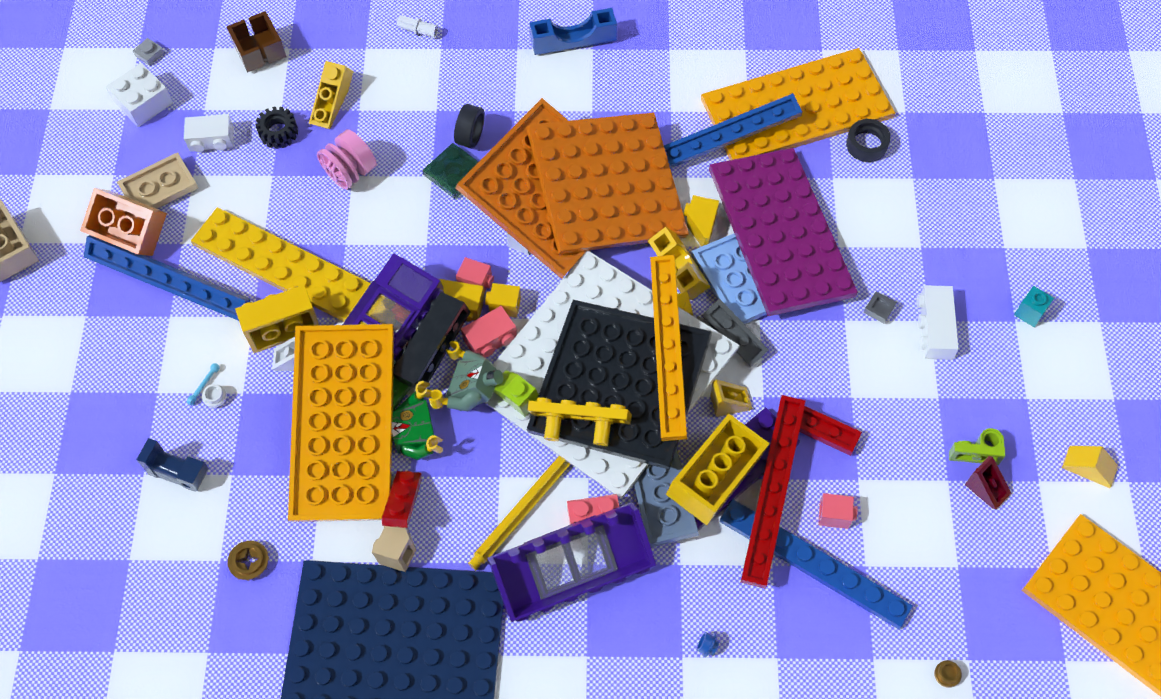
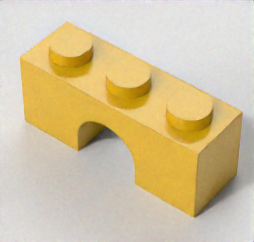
(688, 274)

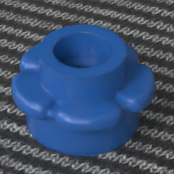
(707, 644)

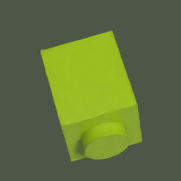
(516, 392)

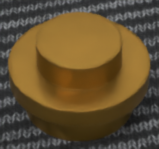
(948, 674)

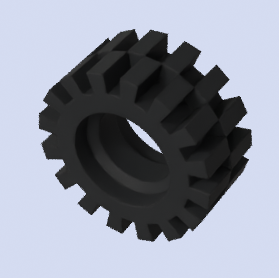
(274, 117)

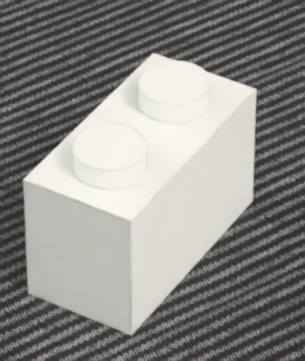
(209, 133)

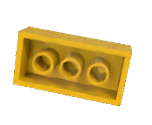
(717, 469)

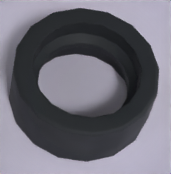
(469, 125)
(868, 126)

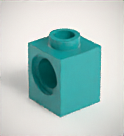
(1033, 306)

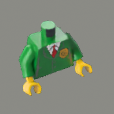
(413, 426)

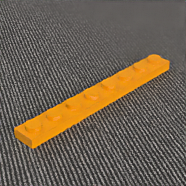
(668, 349)

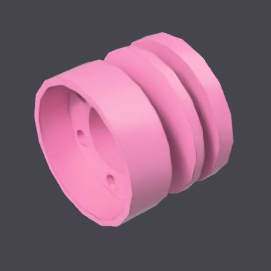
(346, 159)

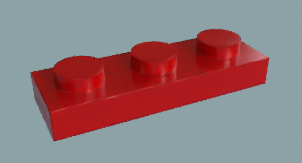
(829, 431)
(401, 499)

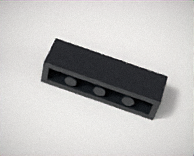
(431, 340)

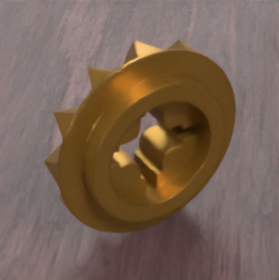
(240, 553)

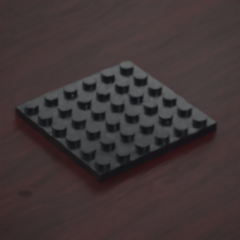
(612, 360)

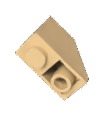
(394, 548)

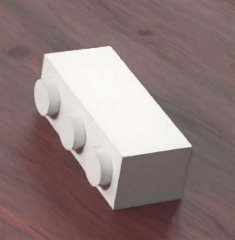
(937, 322)

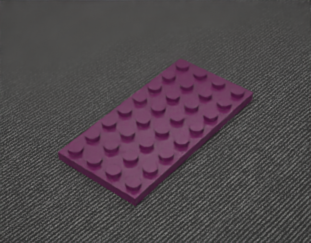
(782, 232)

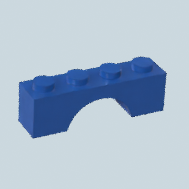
(596, 29)

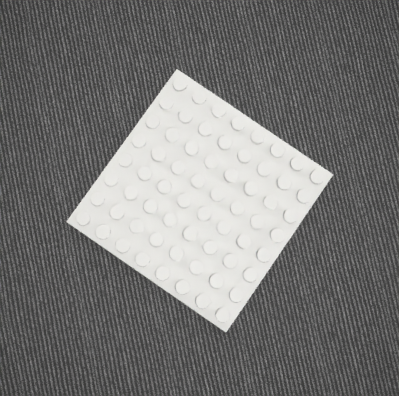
(533, 347)

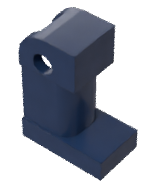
(158, 463)

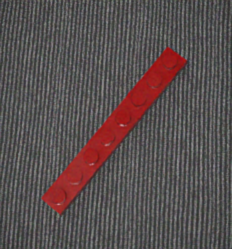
(773, 492)

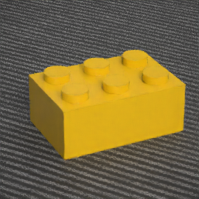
(275, 317)

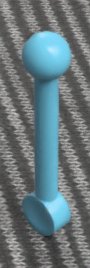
(192, 398)

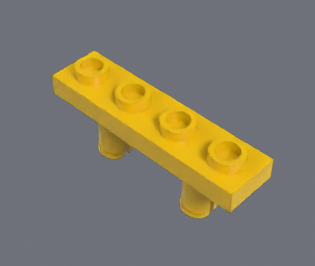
(591, 411)

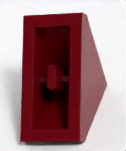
(989, 483)

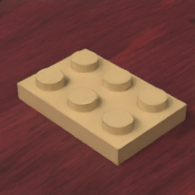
(159, 182)

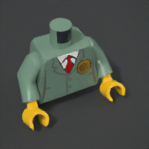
(471, 383)

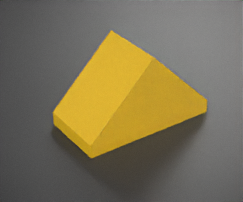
(729, 398)
(1091, 463)

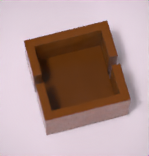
(260, 47)

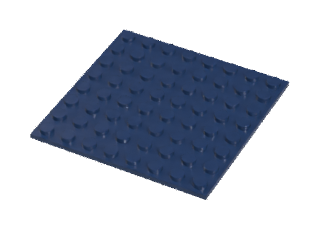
(393, 633)

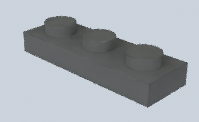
(729, 325)

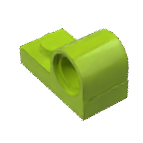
(976, 453)

